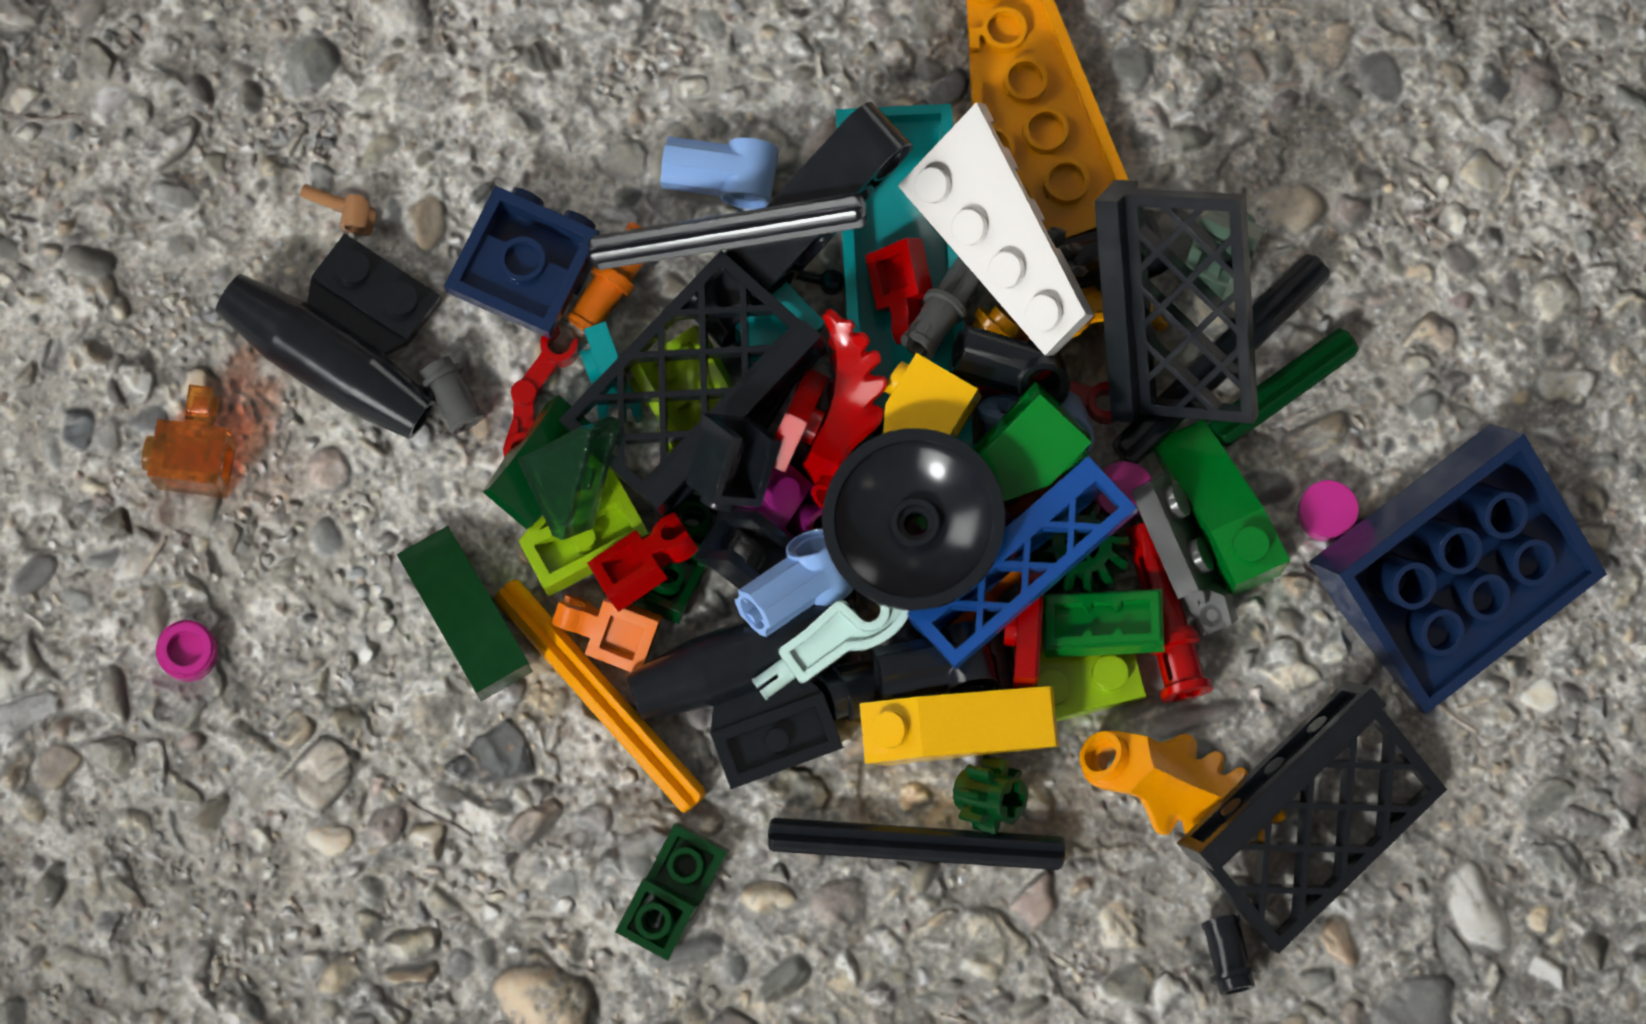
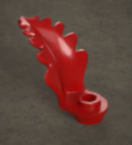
(850, 406)

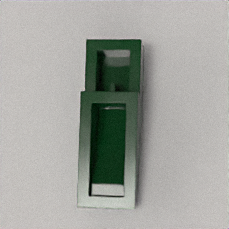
(464, 613)

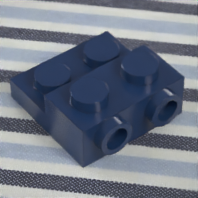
(523, 260)

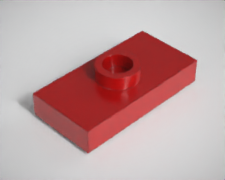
(801, 417)
(1025, 636)

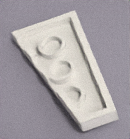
(986, 216)

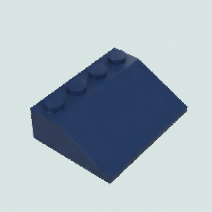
(1459, 565)

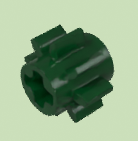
(990, 794)

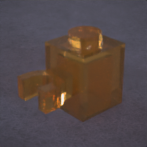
(192, 453)

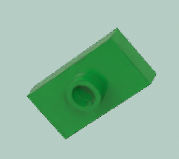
(1103, 623)

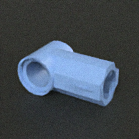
(735, 171)
(792, 585)

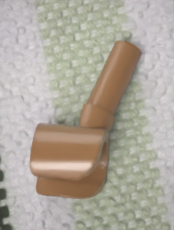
(356, 212)

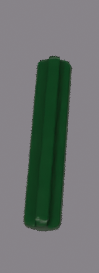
(1292, 382)

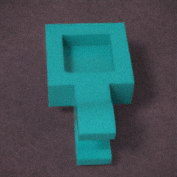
(598, 359)

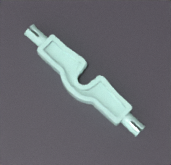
(826, 641)

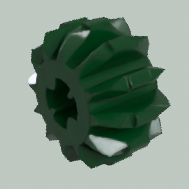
(1090, 570)

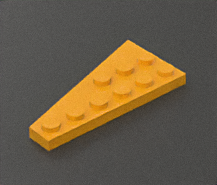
(1042, 108)

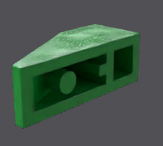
(1031, 445)
(1223, 509)

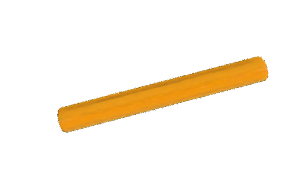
(600, 696)

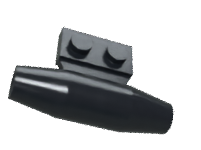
(342, 334)
(748, 732)

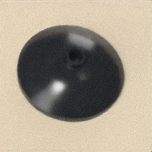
(906, 477)

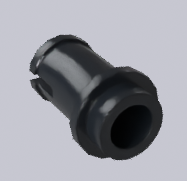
(1229, 955)

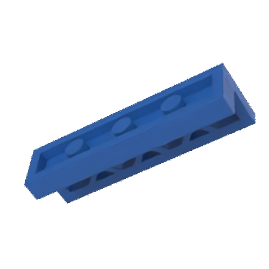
(1049, 514)

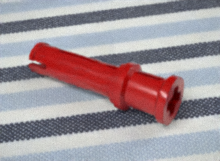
(1180, 662)

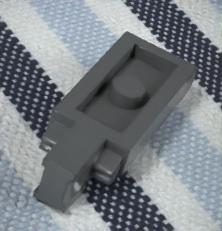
(1183, 555)

